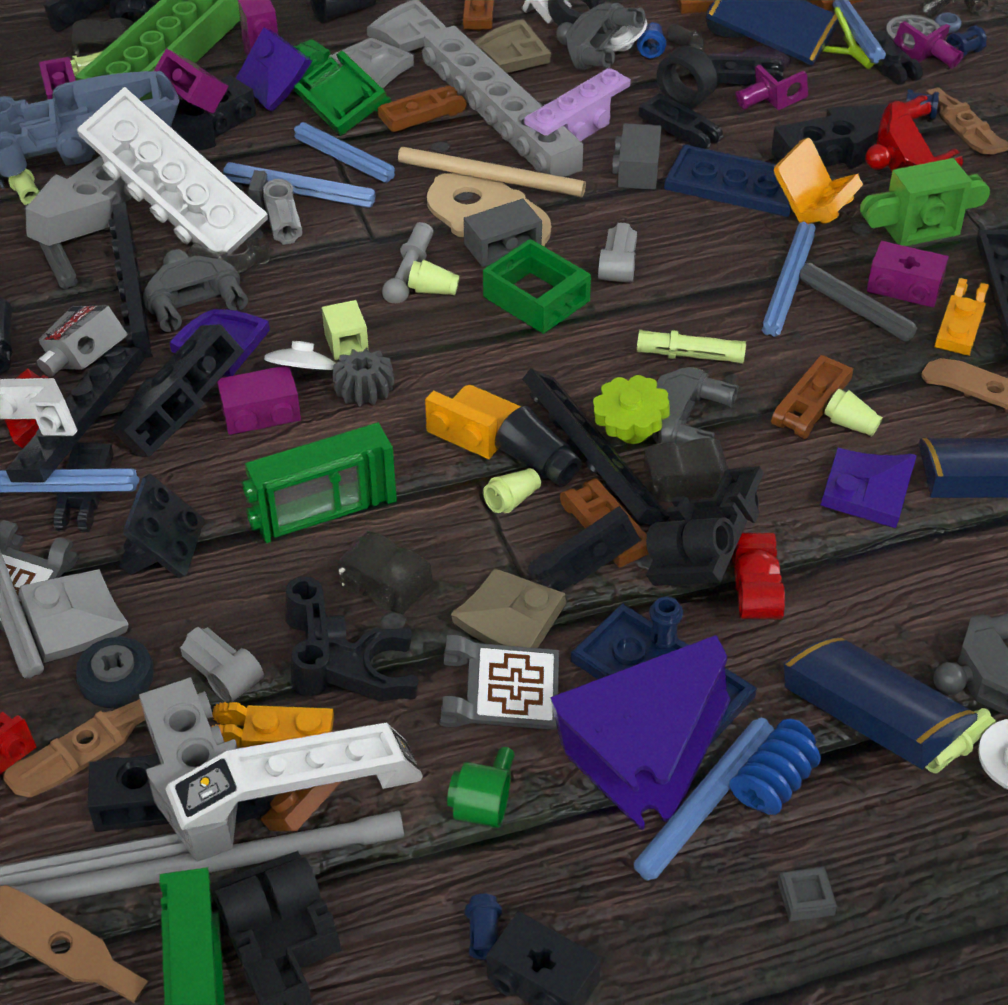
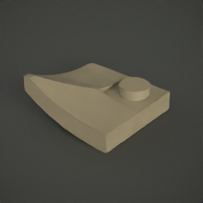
(514, 47)
(510, 611)

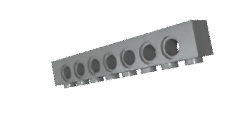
(500, 101)

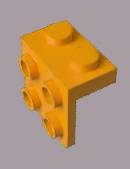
(809, 186)
(468, 418)

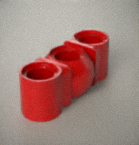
(758, 577)

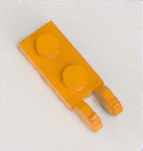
(962, 319)
(270, 723)

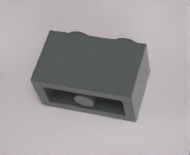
(637, 156)
(500, 229)

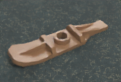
(968, 125)
(968, 379)
(67, 756)
(37, 927)

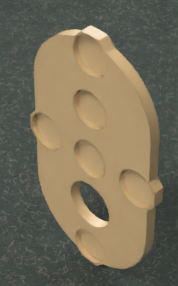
(492, 193)

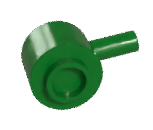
(482, 791)

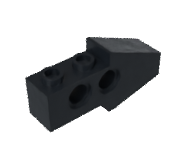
(201, 127)
(838, 137)
(176, 390)
(118, 804)

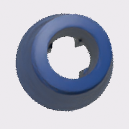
(652, 41)

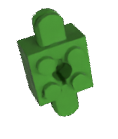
(925, 202)

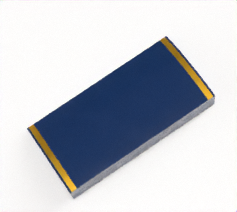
(785, 25)
(966, 467)
(877, 699)

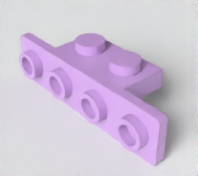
(582, 108)

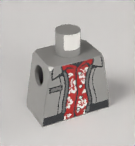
(79, 338)

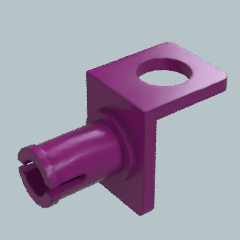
(929, 45)
(769, 89)

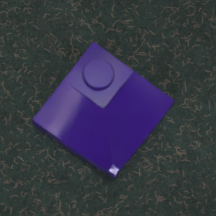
(273, 68)
(243, 327)
(869, 485)

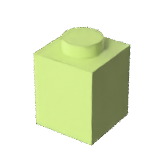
(344, 328)

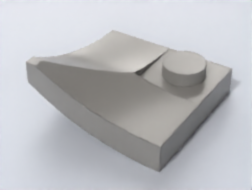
(405, 26)
(378, 60)
(71, 613)

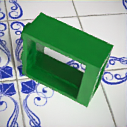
(569, 283)

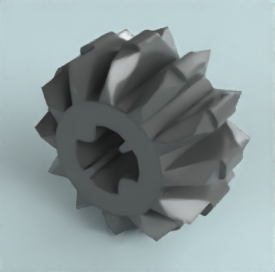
(363, 377)

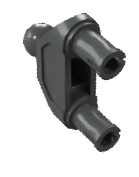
(594, 30)
(188, 281)
(684, 390)
(980, 665)

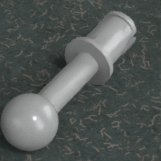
(396, 289)

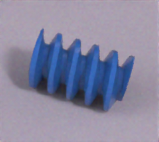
(777, 768)

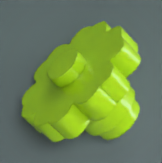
(631, 408)

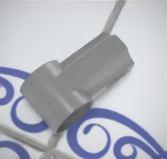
(282, 211)
(619, 255)
(226, 669)

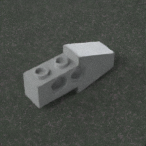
(74, 204)
(168, 714)

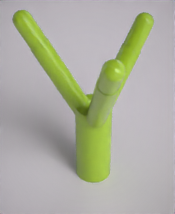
(853, 49)

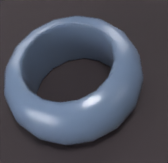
(949, 18)

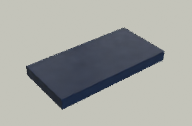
(727, 180)
(626, 642)

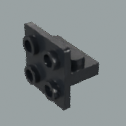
(160, 530)

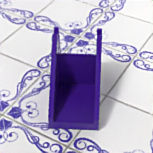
(646, 727)

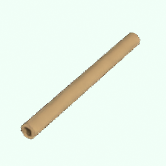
(492, 171)

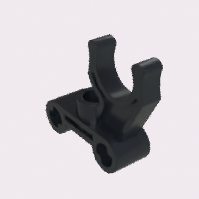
(332, 659)

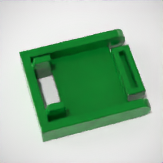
(338, 90)

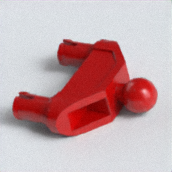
(899, 139)

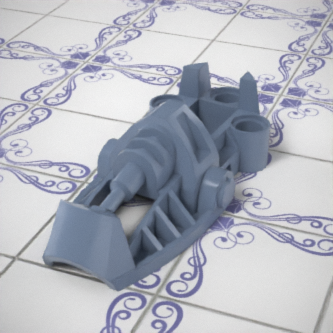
(53, 123)

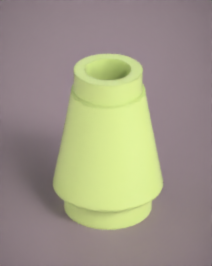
(432, 279)
(851, 412)
(510, 490)

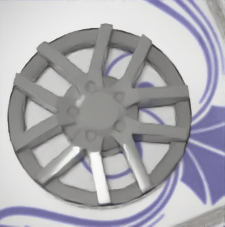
(924, 25)

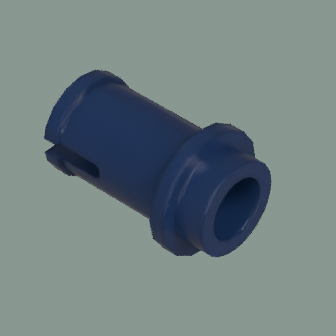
(666, 616)
(483, 917)

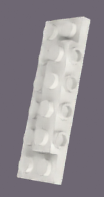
(170, 175)

